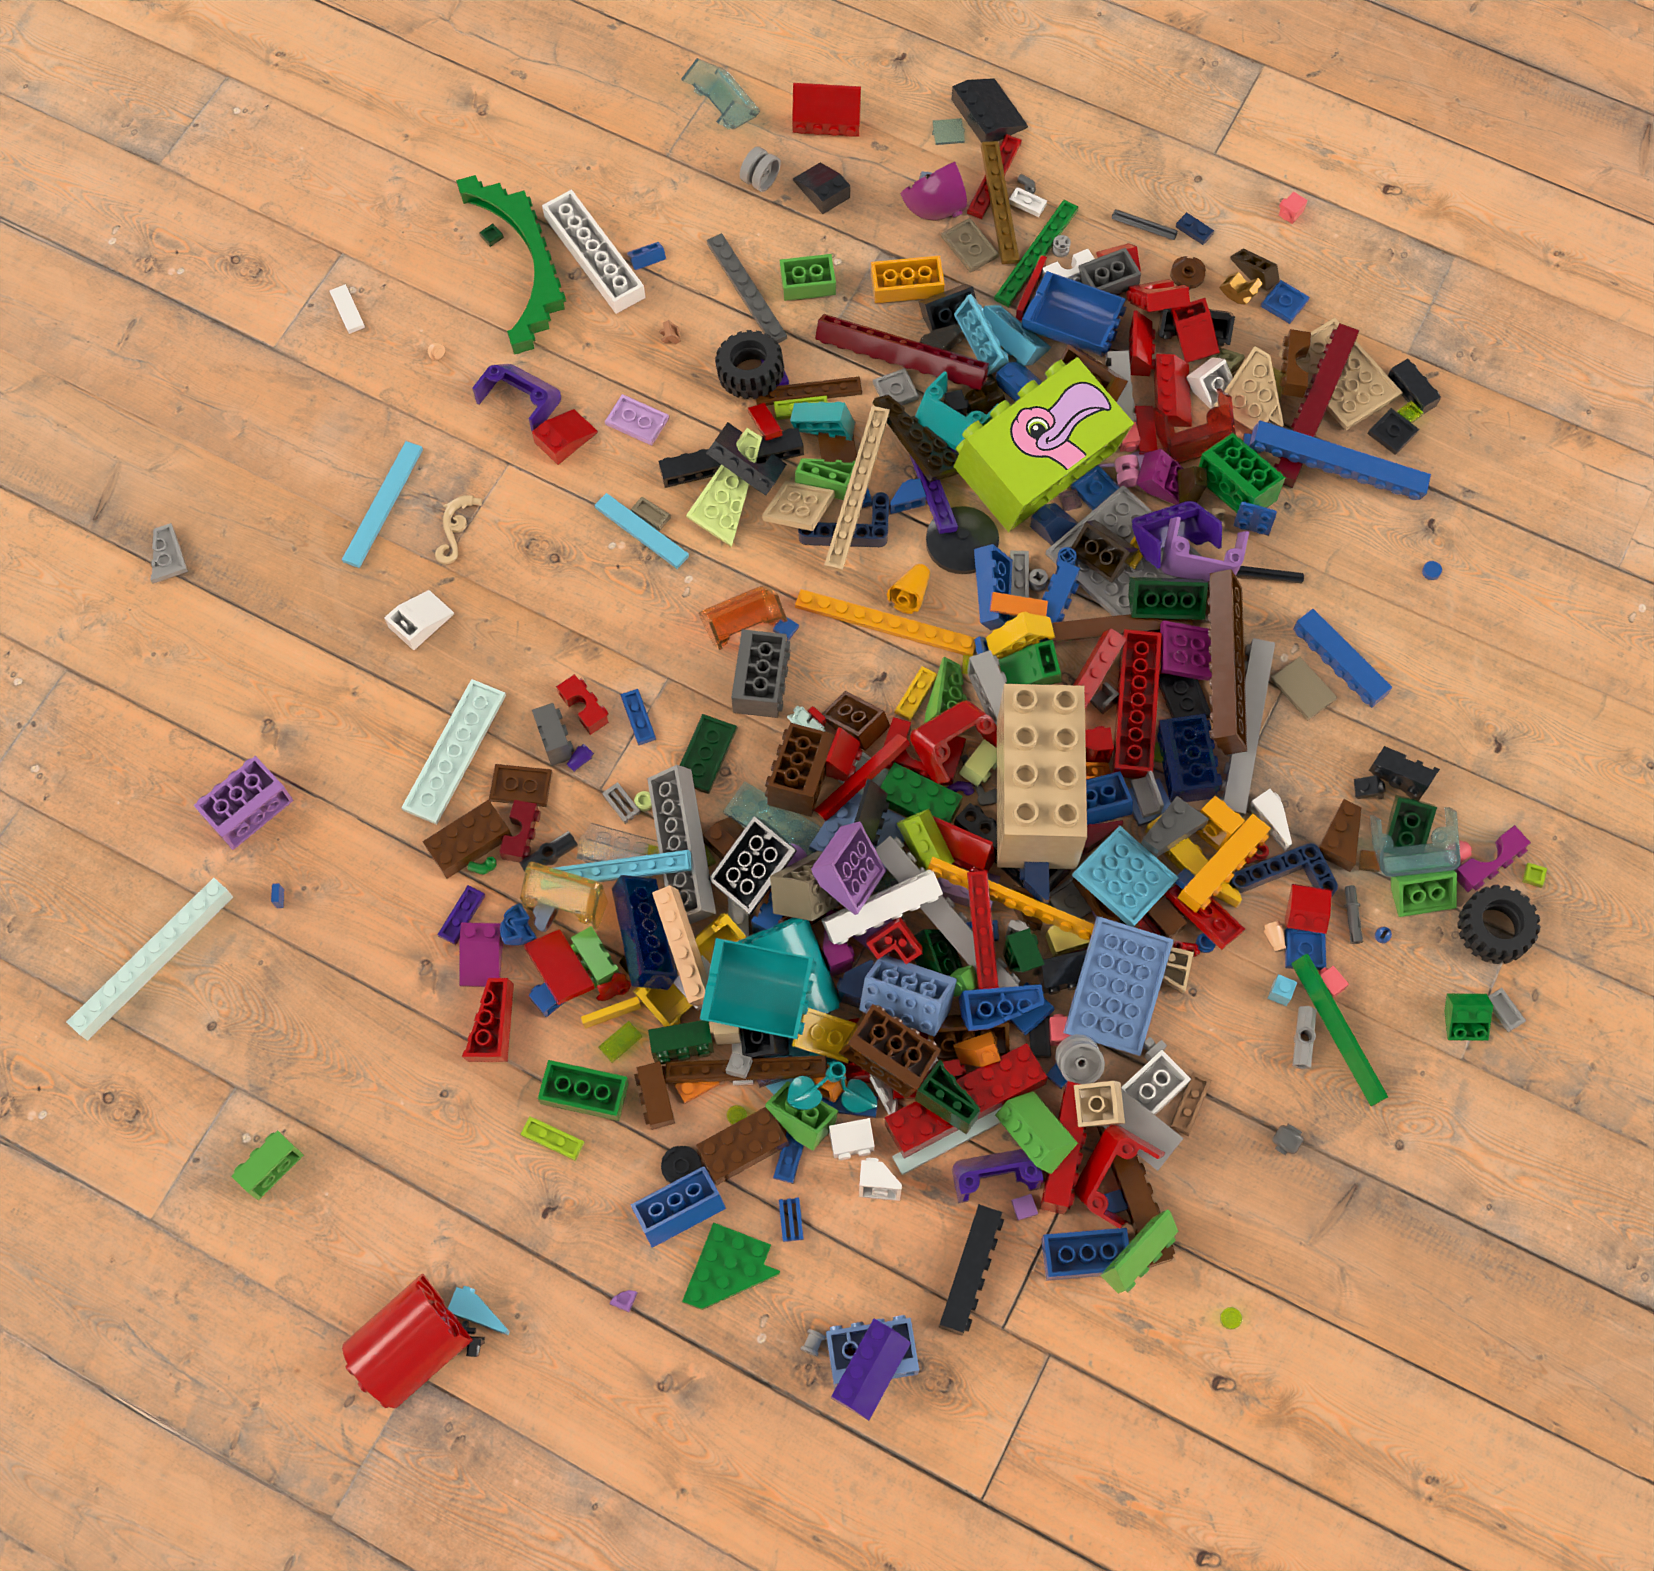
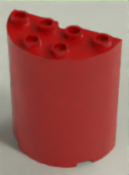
(404, 1344)

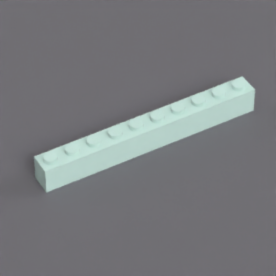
(149, 959)

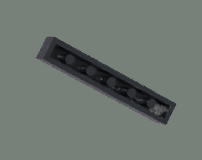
(970, 1270)

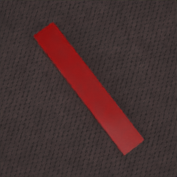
(981, 198)
(859, 778)
(982, 930)

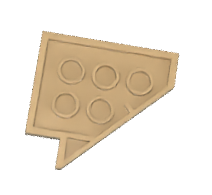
(1255, 391)

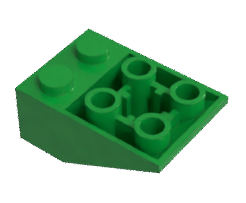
(1032, 665)

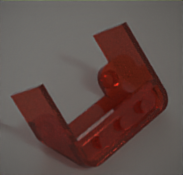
(1192, 442)

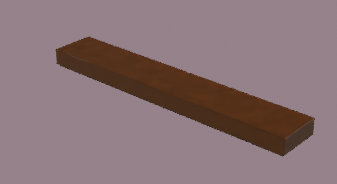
(830, 388)

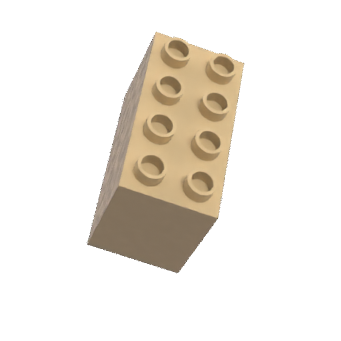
(1041, 776)

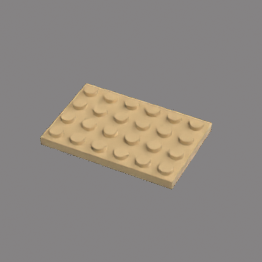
(1362, 385)

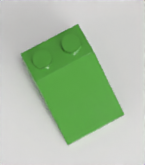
(805, 1126)

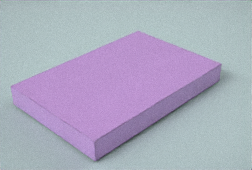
(637, 419)

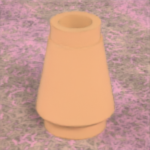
(1275, 935)

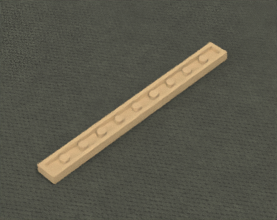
(857, 489)

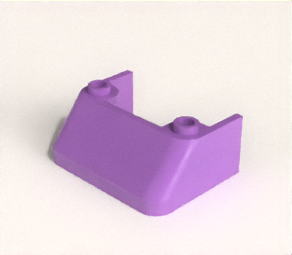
(1179, 563)

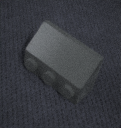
(1111, 272)

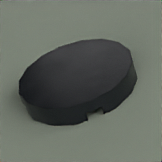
(679, 1162)

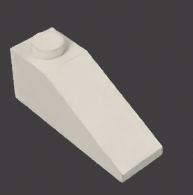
(1271, 811)

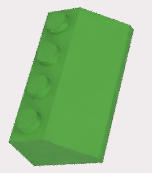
(1036, 1130)
(1140, 1252)

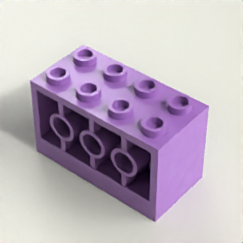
(243, 802)

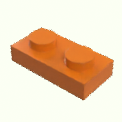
(692, 1090)

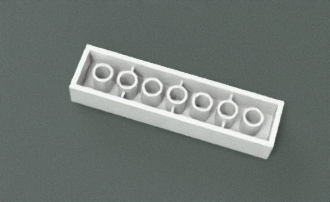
(593, 251)

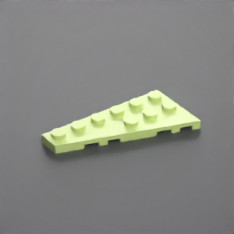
(723, 498)

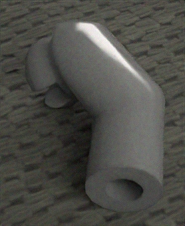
(1028, 183)

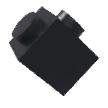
(957, 401)

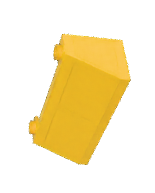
(671, 1003)

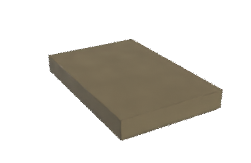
(970, 245)
(1303, 688)

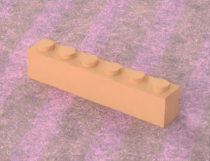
(682, 943)

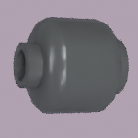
(1287, 1139)

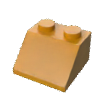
(1221, 824)

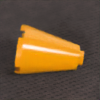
(910, 589)

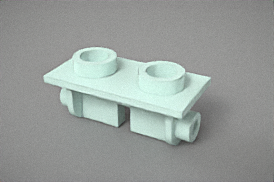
(801, 717)

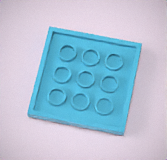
(1125, 876)

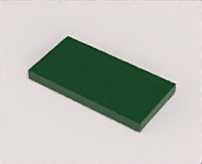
(708, 751)

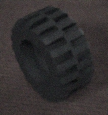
(746, 347)
(1511, 904)

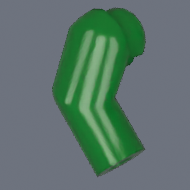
(483, 868)

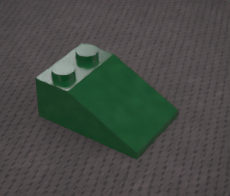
(1410, 821)

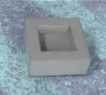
(739, 1065)

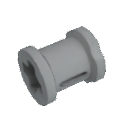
(813, 1342)

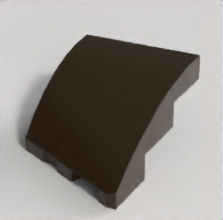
(986, 398)

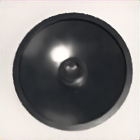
(956, 549)

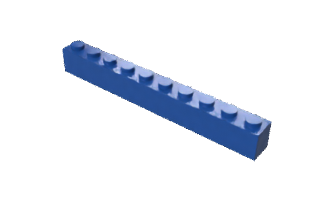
(1339, 460)

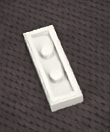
(347, 309)

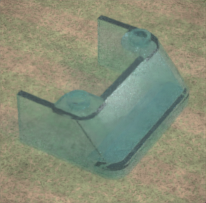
(723, 92)
(1438, 856)

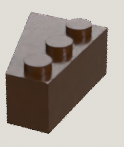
(1342, 836)

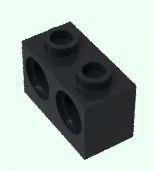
(981, 820)

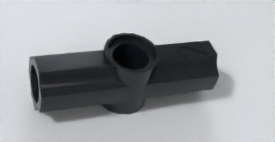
(558, 846)

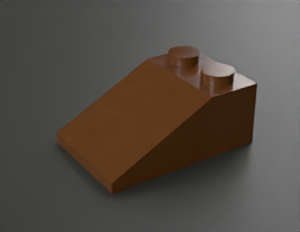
(857, 718)

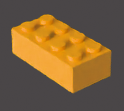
(907, 279)

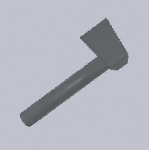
(984, 798)

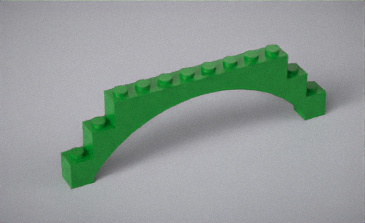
(545, 293)

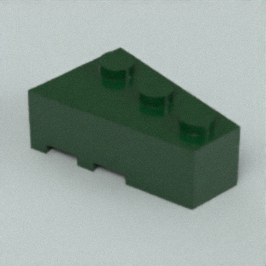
(1022, 951)
(947, 1099)

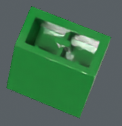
(1468, 1016)

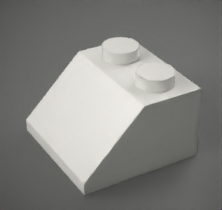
(1208, 378)
(851, 1139)

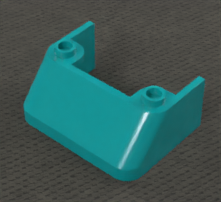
(943, 419)

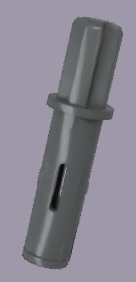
(1353, 915)

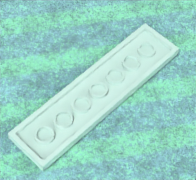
(453, 752)

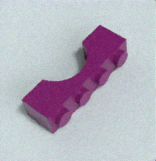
(1508, 845)

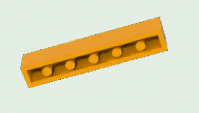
(1224, 863)

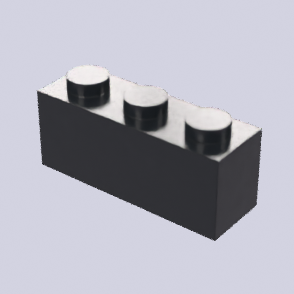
(1414, 386)

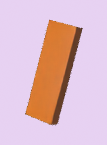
(1014, 604)

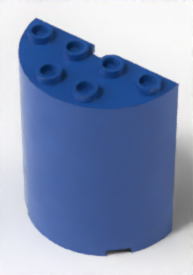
(1074, 314)

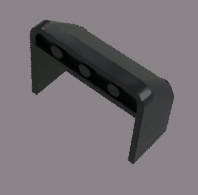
(1222, 322)

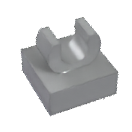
(1153, 1048)

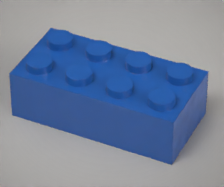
(1081, 1252)

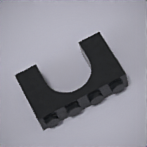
(757, 475)

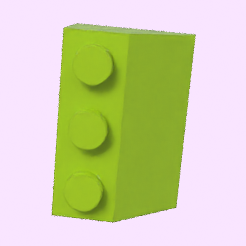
(924, 839)

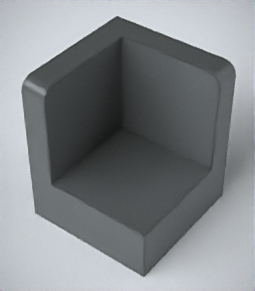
(1105, 698)

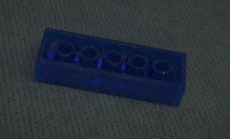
(643, 934)

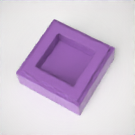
(1024, 1207)

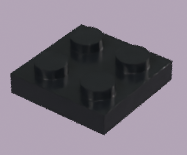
(1393, 431)

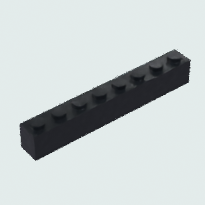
(699, 465)

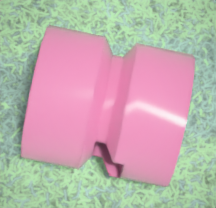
(1127, 471)

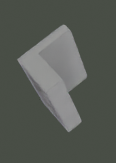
(1147, 795)

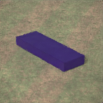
(461, 913)

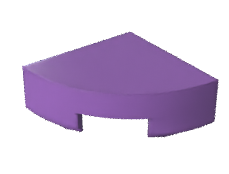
(624, 1300)

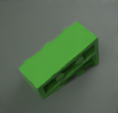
(594, 956)

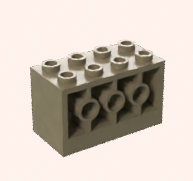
(798, 891)

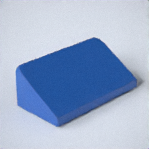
(646, 255)

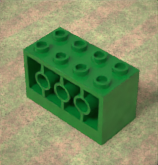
(1240, 474)

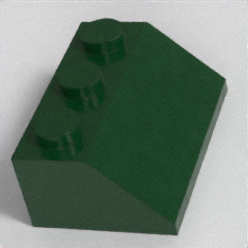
(937, 952)

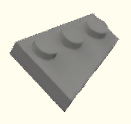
(167, 554)

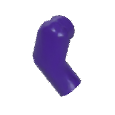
(967, 787)

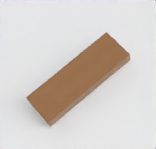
(1190, 1104)

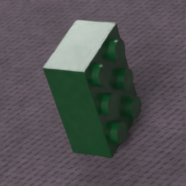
(681, 1041)

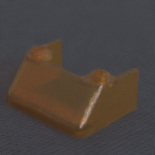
(742, 613)

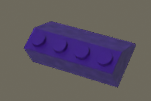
(871, 1369)

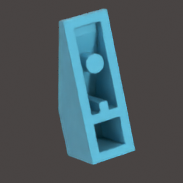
(472, 1308)

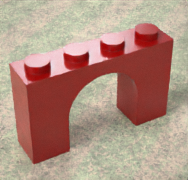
(1158, 295)
(951, 765)

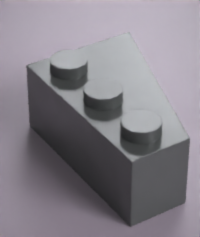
(553, 733)
(1173, 826)

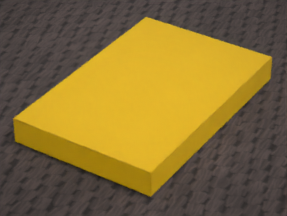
(824, 1034)

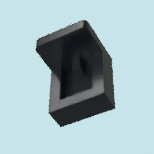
(1369, 787)

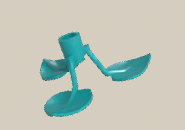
(805, 1094)

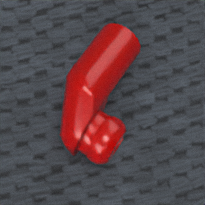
(1193, 947)

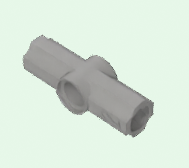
(1303, 1049)

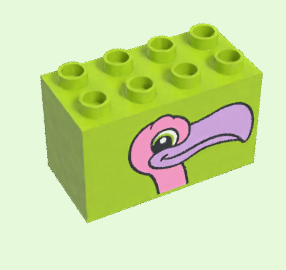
(1041, 442)

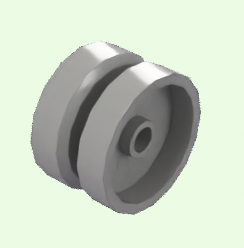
(760, 169)
(1079, 1059)

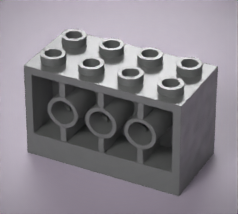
(760, 673)

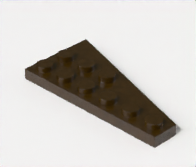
(921, 443)

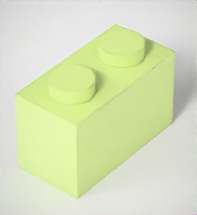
(980, 763)

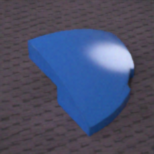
(515, 926)

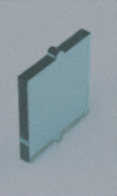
(948, 131)

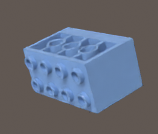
(910, 993)
(841, 1339)

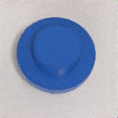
(1205, 944)

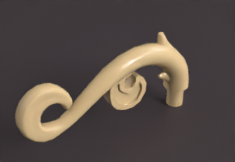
(459, 526)

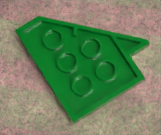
(727, 1267)

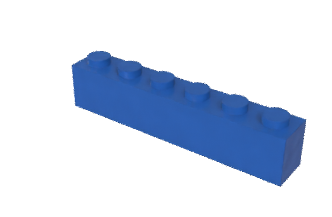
(1342, 658)

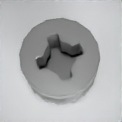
(1059, 242)
(1036, 584)

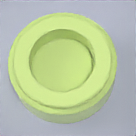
(643, 801)

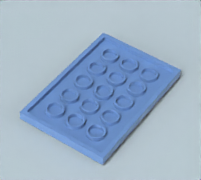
(1118, 985)

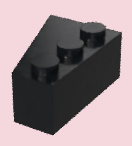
(1403, 773)

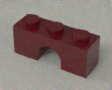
(518, 847)

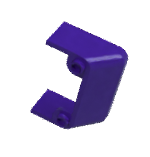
(541, 393)
(1195, 525)

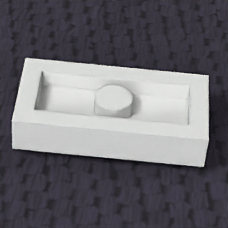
(1027, 202)

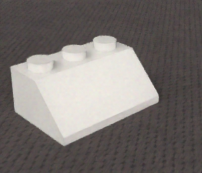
(878, 1181)

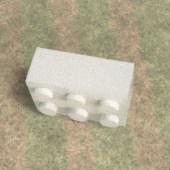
(1157, 1082)

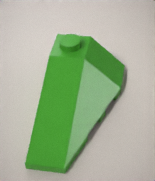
(946, 689)

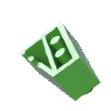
(825, 475)

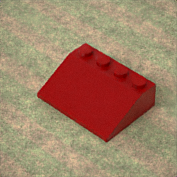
(826, 109)

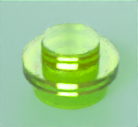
(736, 1114)

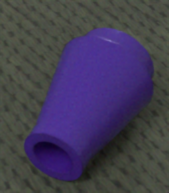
(580, 757)

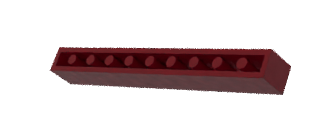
(901, 351)
(1320, 393)

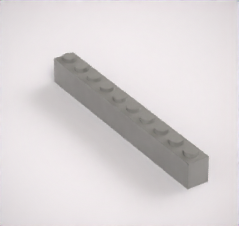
(1241, 765)
(941, 911)

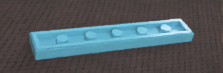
(641, 531)

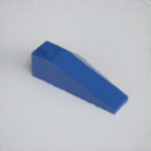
(994, 1006)

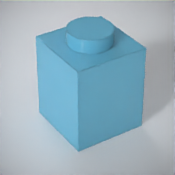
(1282, 990)

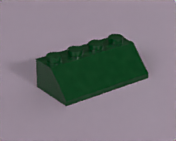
(1167, 598)

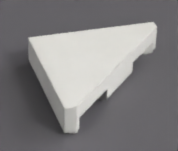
(885, 1095)

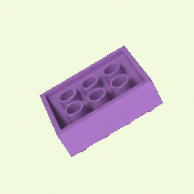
(849, 867)

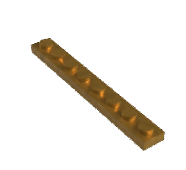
(1000, 203)

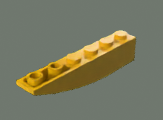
(1190, 856)

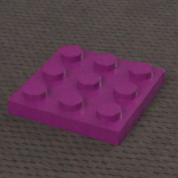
(1185, 650)

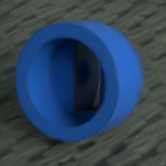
(1378, 933)

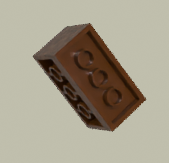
(799, 769)
(890, 1050)

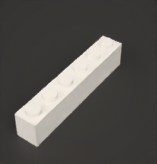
(883, 906)

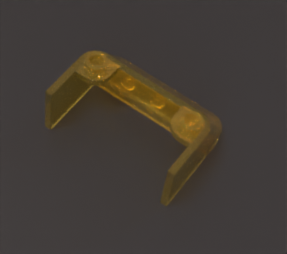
(564, 891)

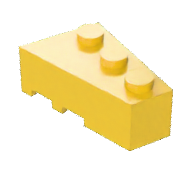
(1019, 633)

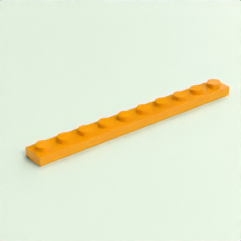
(885, 622)
(1016, 900)

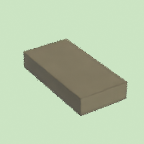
(651, 513)

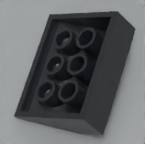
(987, 109)
(750, 863)

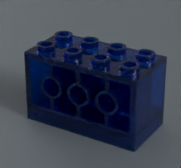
(1188, 758)

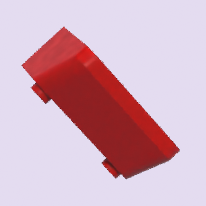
(932, 737)
(1112, 1142)

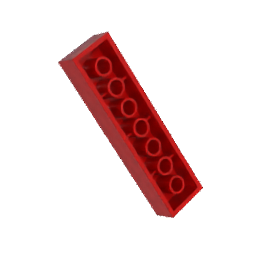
(1137, 704)
(988, 1086)

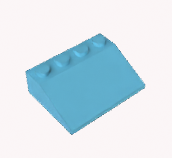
(980, 334)

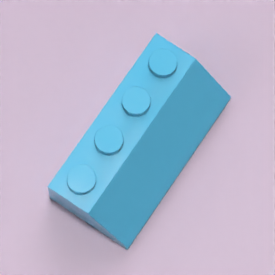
(1016, 341)

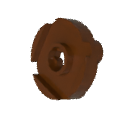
(1187, 264)

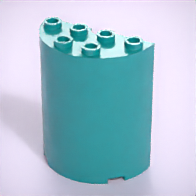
(798, 938)
(758, 988)

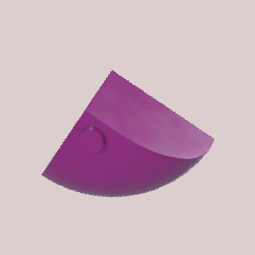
(937, 196)

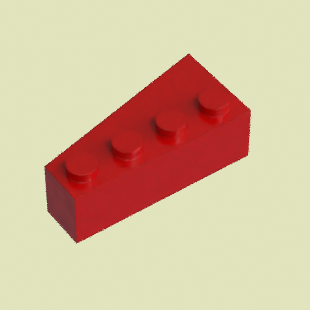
(492, 1024)

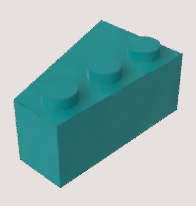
(824, 418)

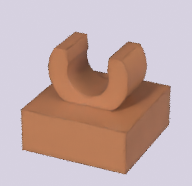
(670, 332)

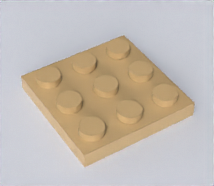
(798, 505)

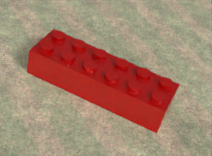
(1059, 1184)

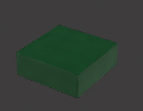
(491, 235)

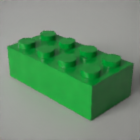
(913, 793)
(583, 1090)

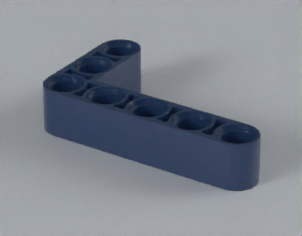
(869, 530)
(1286, 868)

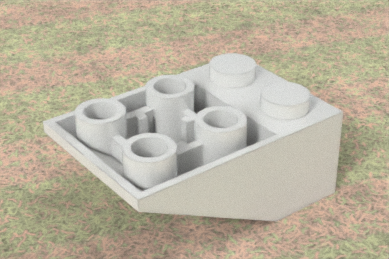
(418, 618)

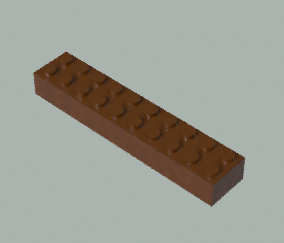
(1227, 663)

